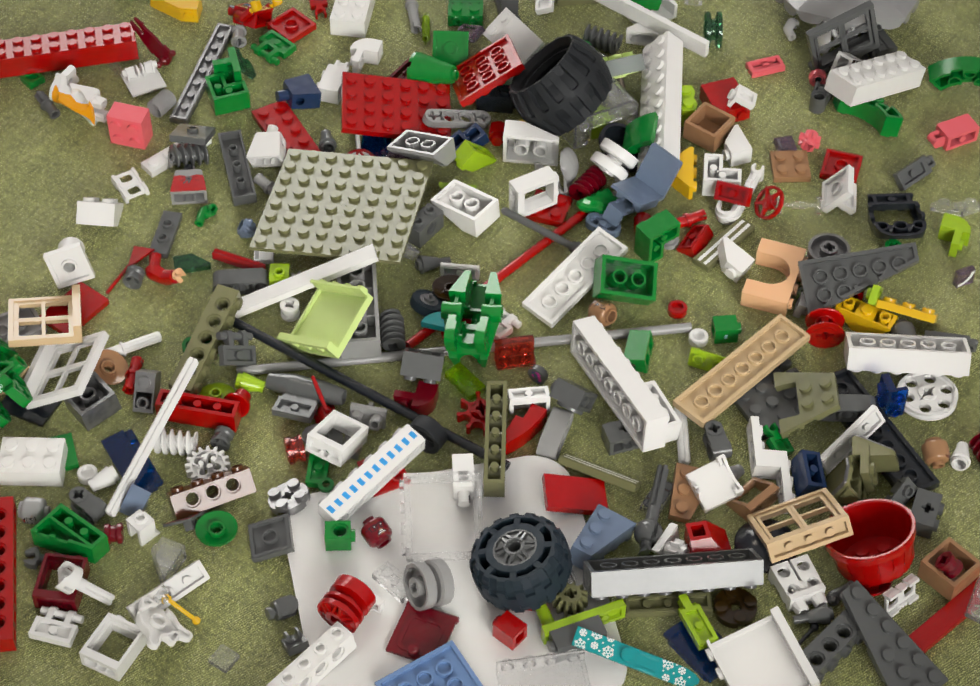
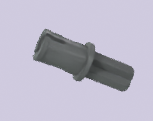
(47, 105)

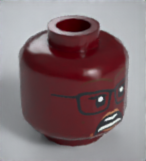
(376, 532)

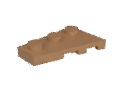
(683, 500)

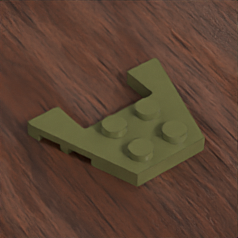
(816, 397)

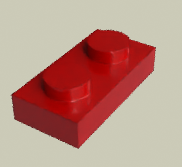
(733, 193)

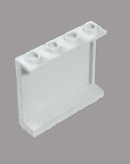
(762, 655)

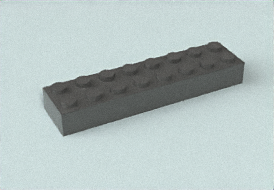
(237, 167)

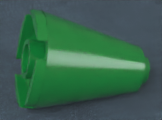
(431, 69)

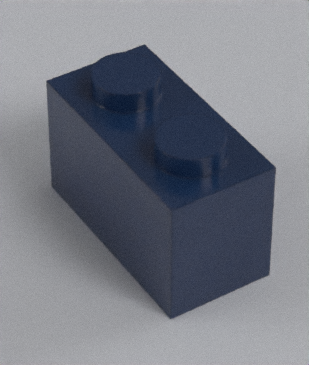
(807, 472)

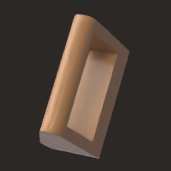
(766, 498)

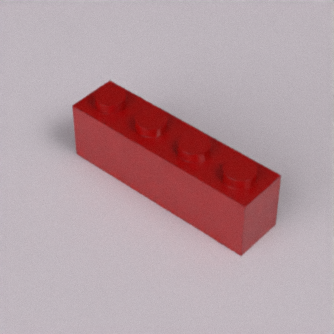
(202, 410)

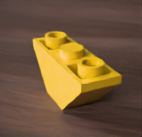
(684, 180)
(865, 317)

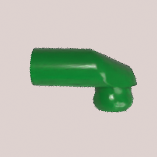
(204, 213)

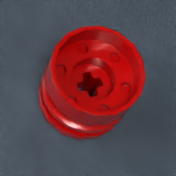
(346, 602)

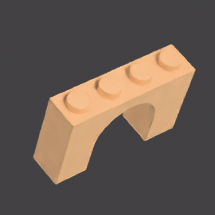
(775, 297)

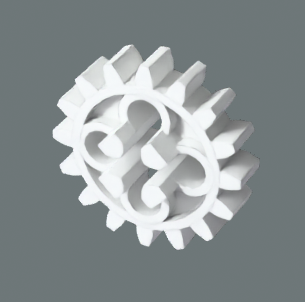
(199, 462)

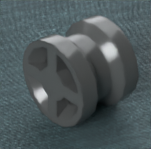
(133, 277)
(222, 438)

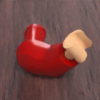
(160, 275)

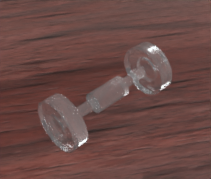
(802, 204)

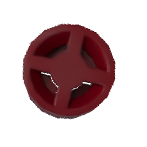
(114, 533)
(947, 563)

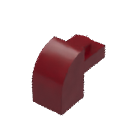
(422, 401)

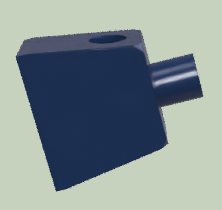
(300, 93)

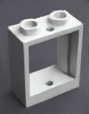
(520, 186)
(337, 453)
(107, 665)

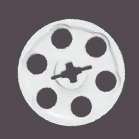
(929, 401)

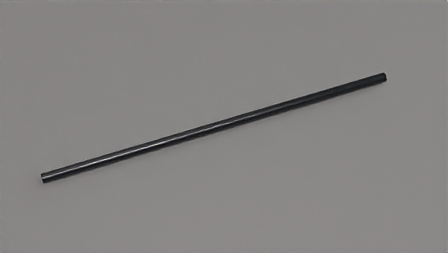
(353, 385)

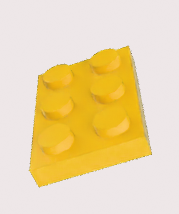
(907, 309)

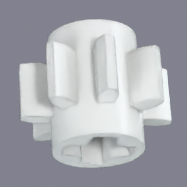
(675, 547)

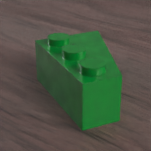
(70, 535)

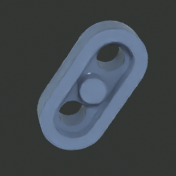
(595, 219)

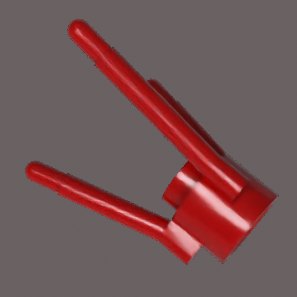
(324, 410)

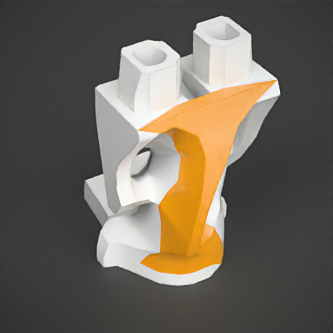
(77, 97)

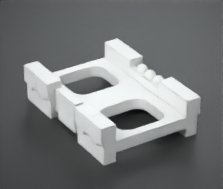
(123, 187)
(898, 593)

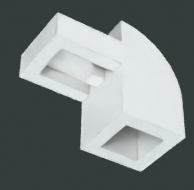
(365, 51)

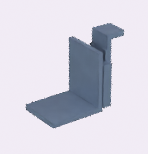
(646, 187)

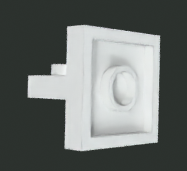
(840, 191)

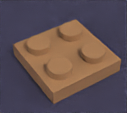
(790, 166)

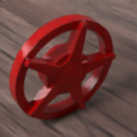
(769, 202)

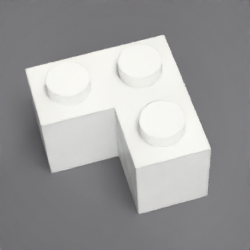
(714, 171)

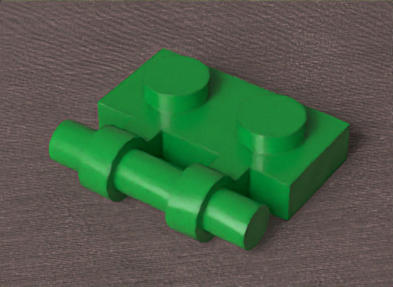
(277, 44)

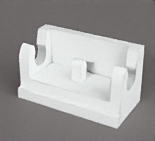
(524, 397)

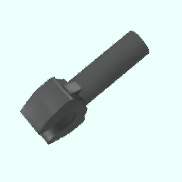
(35, 562)

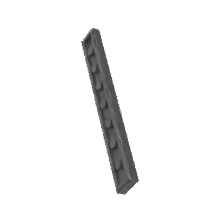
(196, 84)

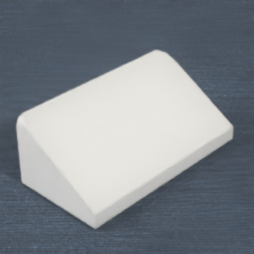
(458, 269)

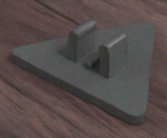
(188, 522)

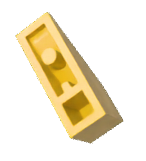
(180, 9)

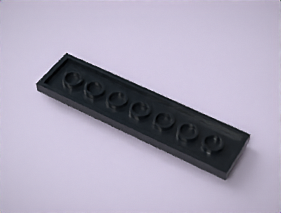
(887, 434)

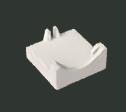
(714, 484)

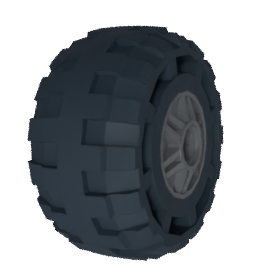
(521, 562)

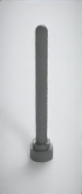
(540, 229)

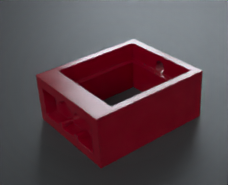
(59, 599)

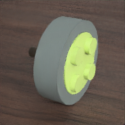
(622, 66)

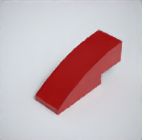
(525, 428)

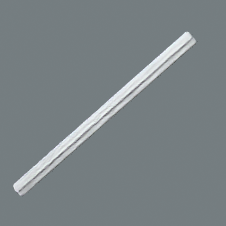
(152, 436)

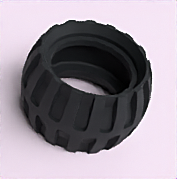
(561, 85)

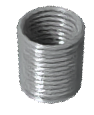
(162, 103)

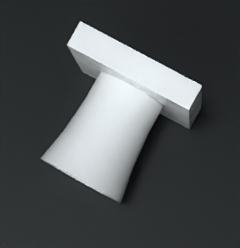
(69, 263)

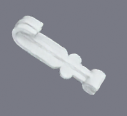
(736, 211)

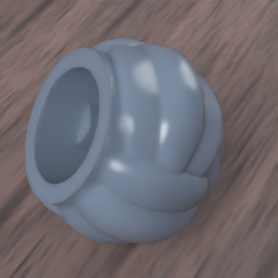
(246, 228)

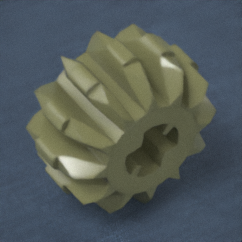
(571, 600)

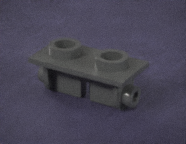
(902, 491)

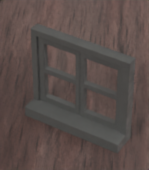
(856, 47)

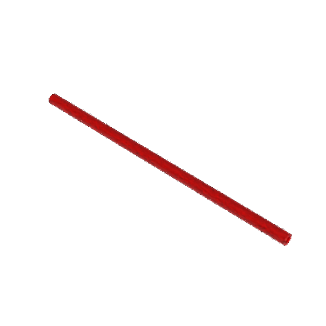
(512, 267)

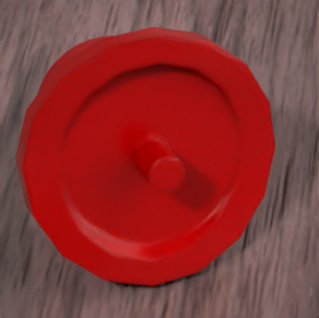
(243, 397)

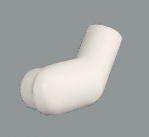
(788, 28)

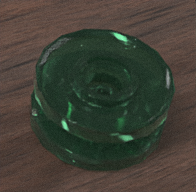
(713, 28)

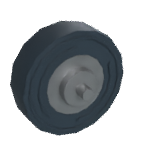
(425, 302)

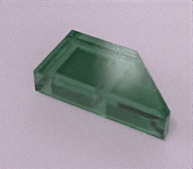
(245, 65)
(191, 263)

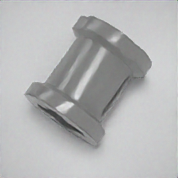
(239, 33)

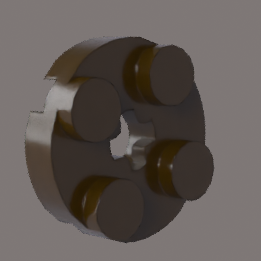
(740, 597)

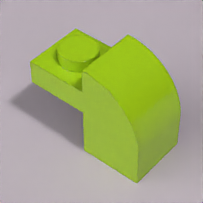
(955, 231)

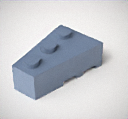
(601, 535)

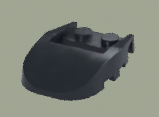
(899, 229)

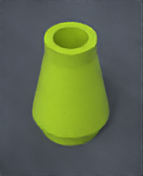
(249, 383)

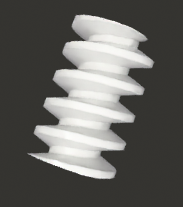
(176, 443)

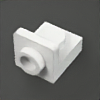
(742, 96)

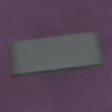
(244, 280)
(851, 407)

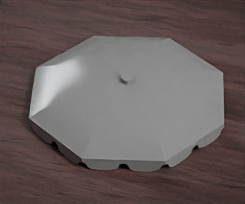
(888, 13)

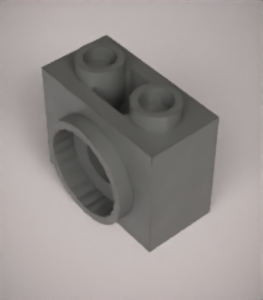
(572, 396)

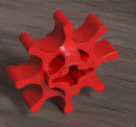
(474, 413)

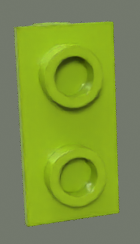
(703, 359)

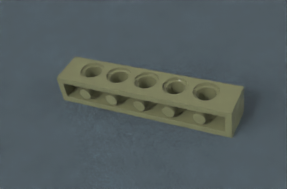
(221, 298)
(495, 439)

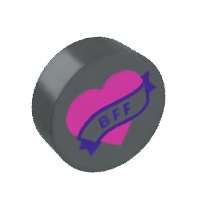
(538, 374)

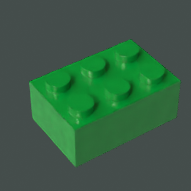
(625, 280)

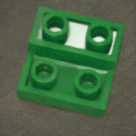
(640, 132)

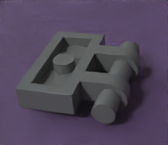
(236, 354)

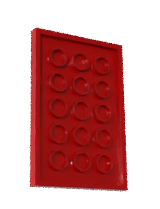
(389, 105)

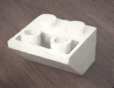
(99, 213)

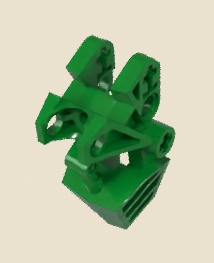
(477, 302)
(10, 382)

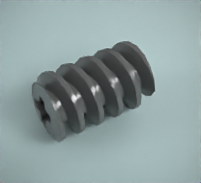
(603, 41)
(187, 153)
(392, 330)

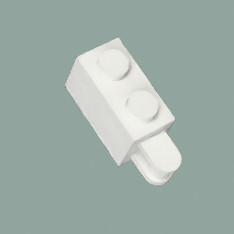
(331, 82)

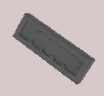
(166, 233)

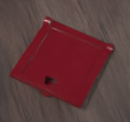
(420, 632)

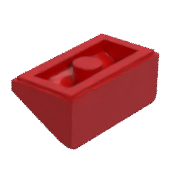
(695, 240)

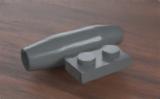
(300, 397)

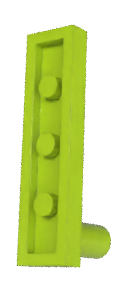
(607, 613)

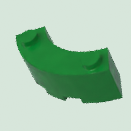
(954, 71)
(882, 117)

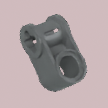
(819, 99)
(716, 440)
(87, 505)

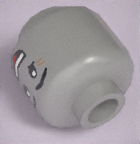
(33, 510)

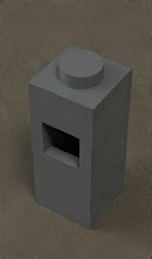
(561, 638)

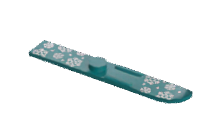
(633, 658)

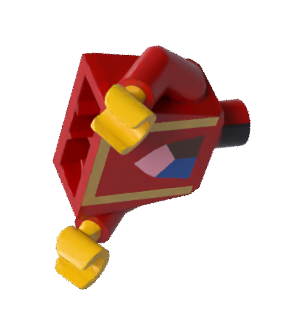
(253, 13)

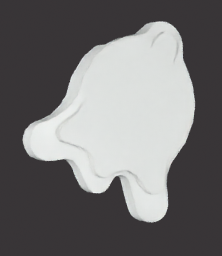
(160, 625)

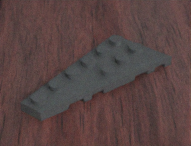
(842, 276)
(888, 646)

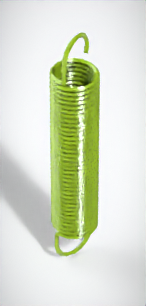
(425, 28)

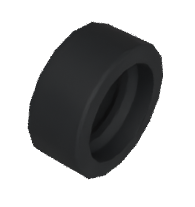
(431, 431)

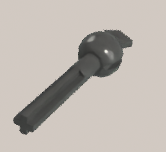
(649, 530)

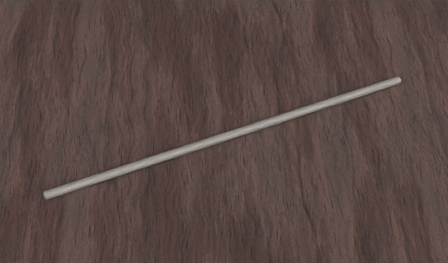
(398, 355)

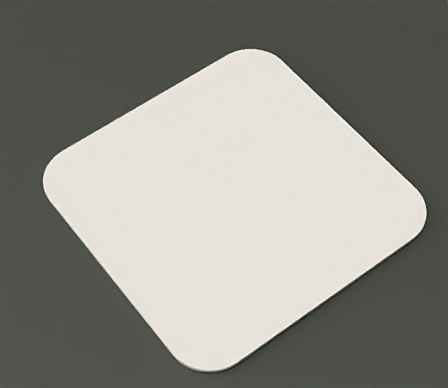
(436, 527)

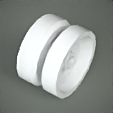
(613, 160)

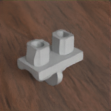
(369, 415)

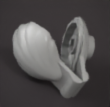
(569, 168)

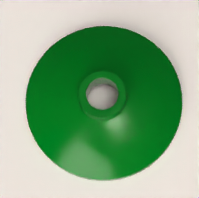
(219, 522)

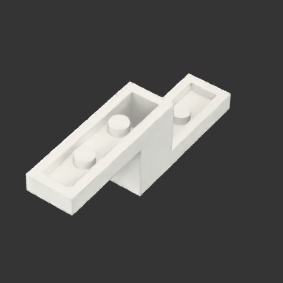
(768, 463)

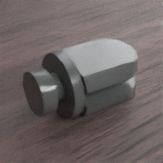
(282, 608)

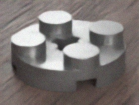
(293, 489)

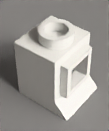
(143, 525)

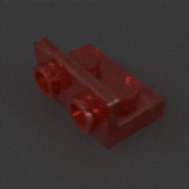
(514, 352)

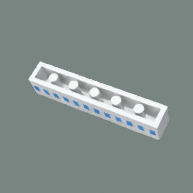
(371, 475)

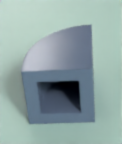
(135, 499)

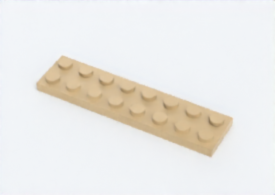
(741, 370)

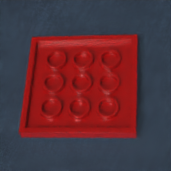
(487, 70)

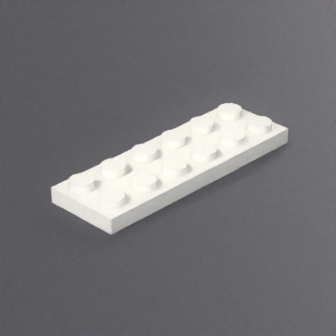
(571, 278)

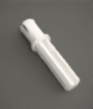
(136, 344)

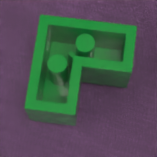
(226, 97)
(653, 234)

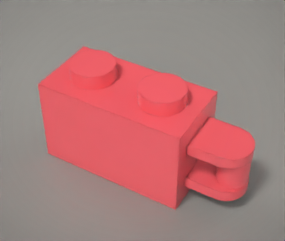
(954, 132)

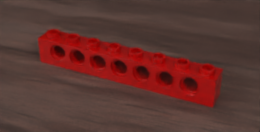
(8, 574)

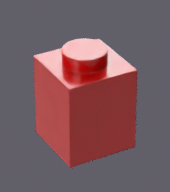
(509, 629)

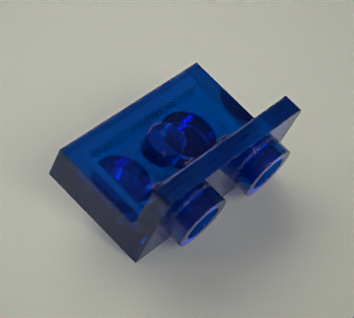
(889, 398)

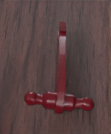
(153, 44)

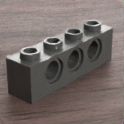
(830, 639)

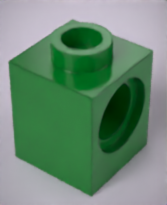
(339, 535)

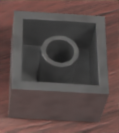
(95, 404)

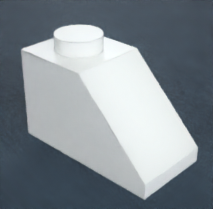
(737, 148)
(733, 259)

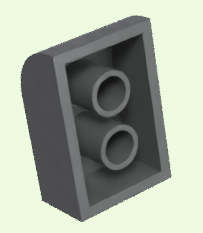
(422, 364)

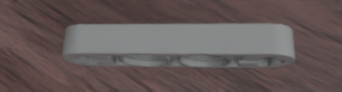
(435, 118)

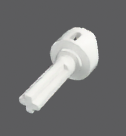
(72, 580)

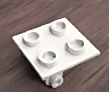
(142, 79)

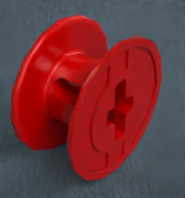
(825, 327)

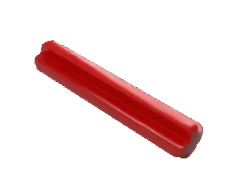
(236, 260)

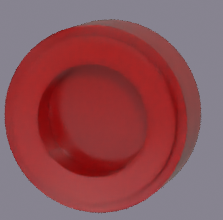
(677, 309)

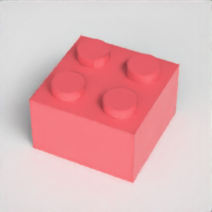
(129, 125)

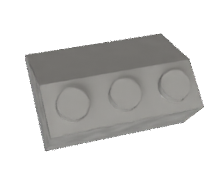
(424, 147)

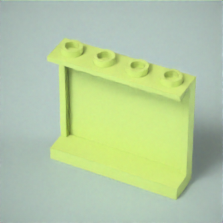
(329, 319)

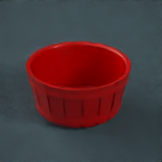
(880, 543)

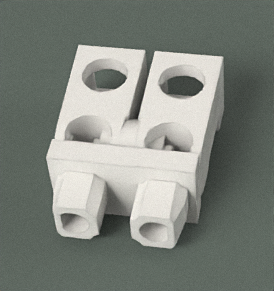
(798, 584)

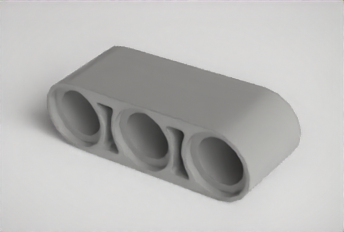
(555, 433)

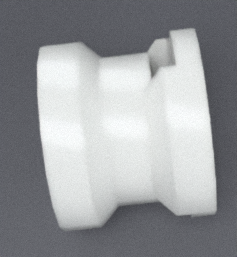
(290, 309)

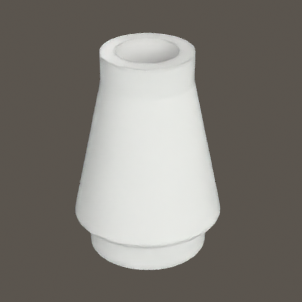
(960, 458)
(105, 478)

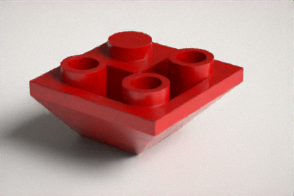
(705, 536)

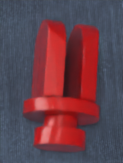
(496, 132)

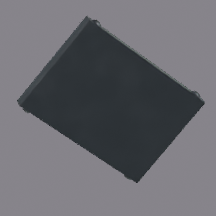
(37, 416)

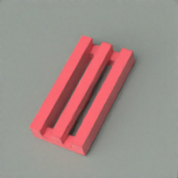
(765, 66)

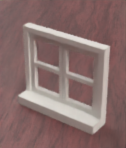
(43, 369)

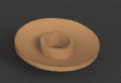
(114, 364)

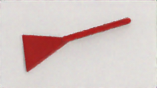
(138, 254)

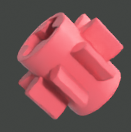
(809, 140)

